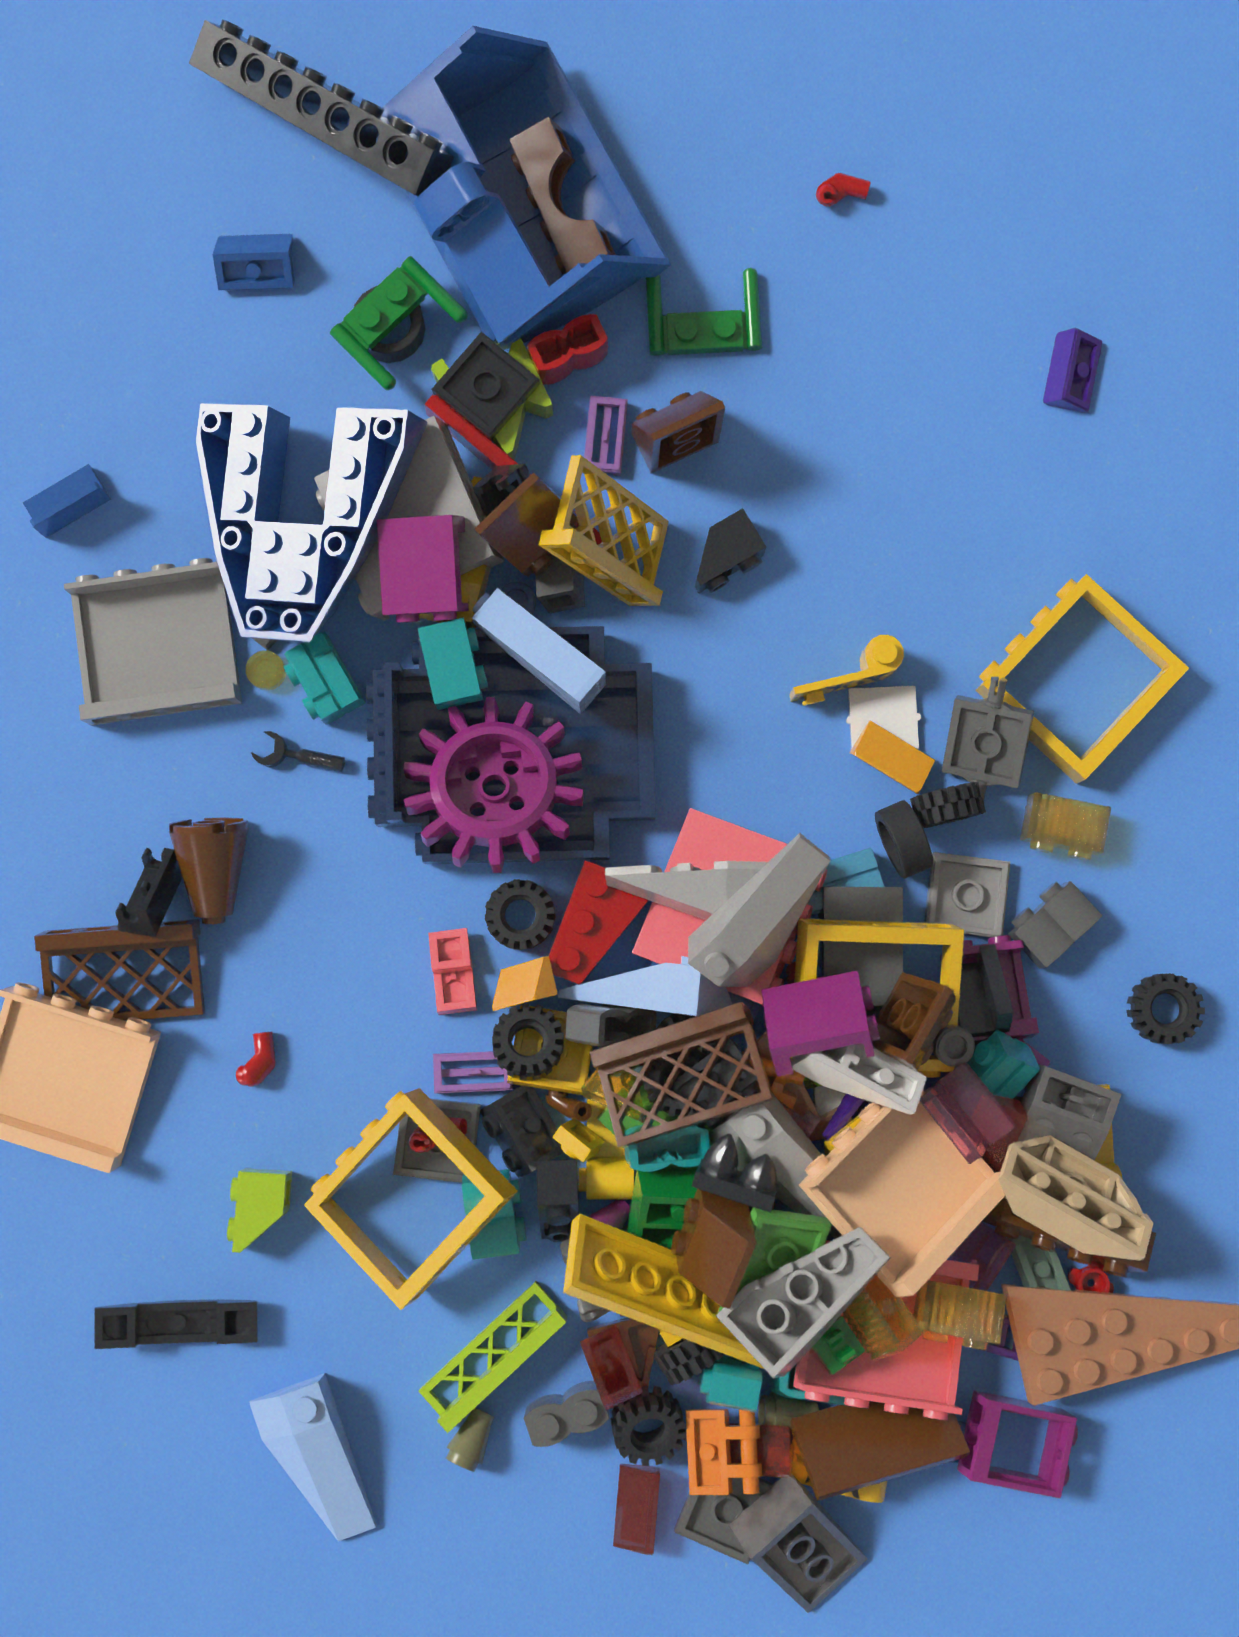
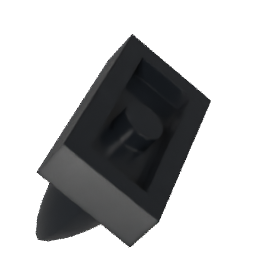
(720, 1176)

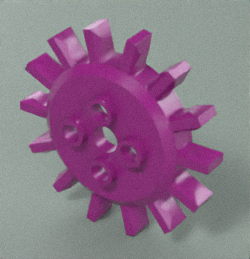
(489, 751)

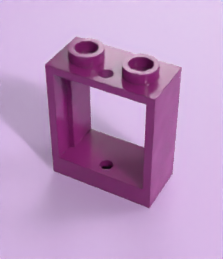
(981, 1436)

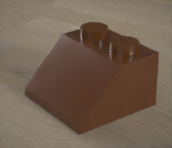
(714, 1245)

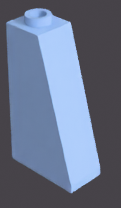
(539, 650)

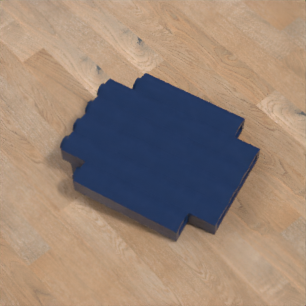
(609, 734)

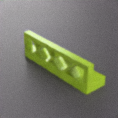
(502, 1367)

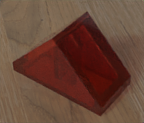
(611, 1367)

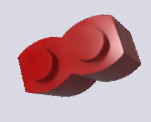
(576, 346)

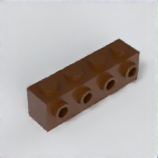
(1012, 1226)

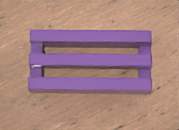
(608, 403)
(473, 1087)

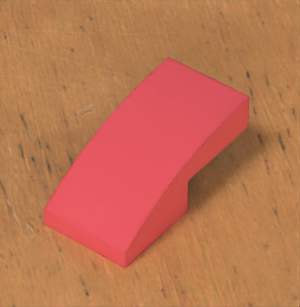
(452, 971)

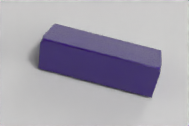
(1072, 370)

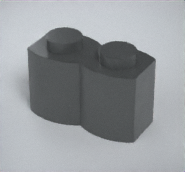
(1054, 923)
(607, 1023)
(557, 1415)

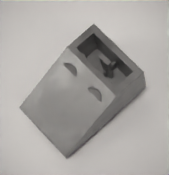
(1068, 1110)

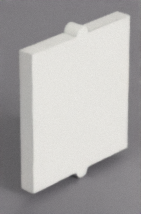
(886, 706)

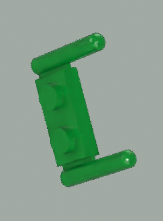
(385, 309)
(704, 330)

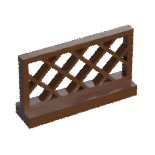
(109, 940)
(675, 1040)

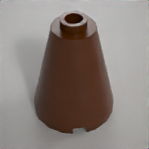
(210, 863)

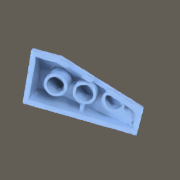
(658, 988)
(312, 1447)

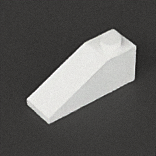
(871, 1078)

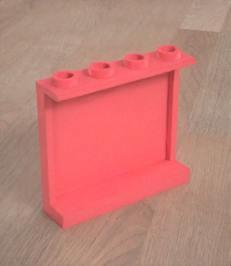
(701, 843)
(916, 1378)

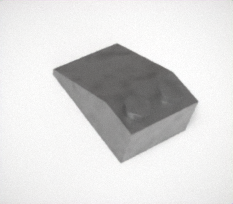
(797, 1542)

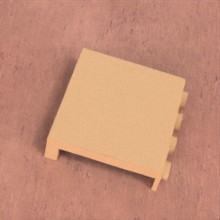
(70, 1076)
(904, 1189)

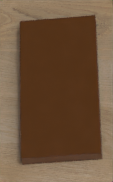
(865, 1446)

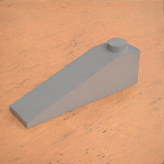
(685, 886)
(758, 919)
(773, 1132)
(798, 1303)

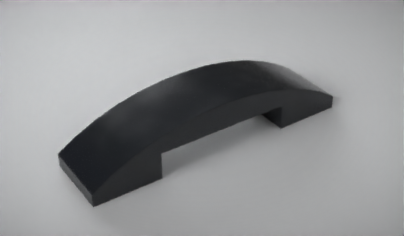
(175, 1323)

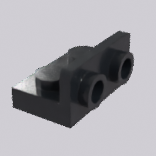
(722, 1075)
(521, 1130)

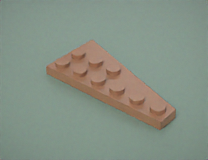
(1097, 1339)

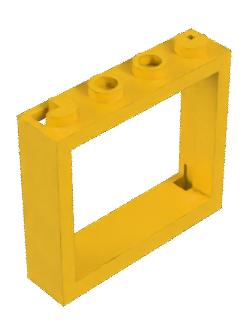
(1171, 671)
(950, 936)
(462, 1154)

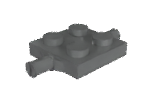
(988, 739)

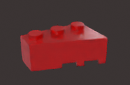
(591, 924)

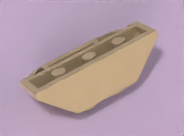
(1074, 1199)

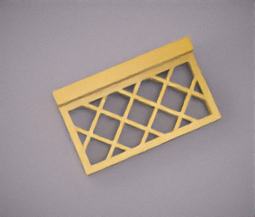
(601, 562)

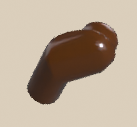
(568, 1106)

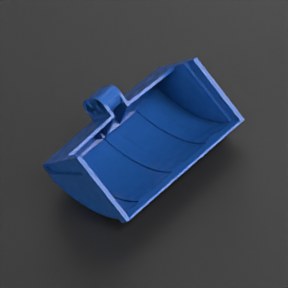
(479, 210)

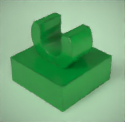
(838, 1346)

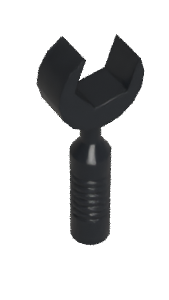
(303, 756)

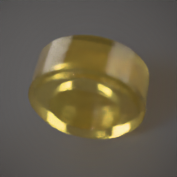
(265, 670)

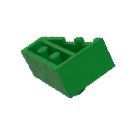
(660, 1204)

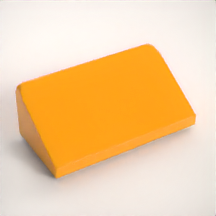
(892, 757)
(524, 983)

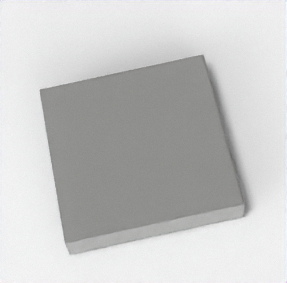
(968, 893)

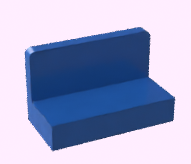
(254, 262)
(66, 501)

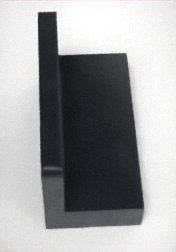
(984, 995)

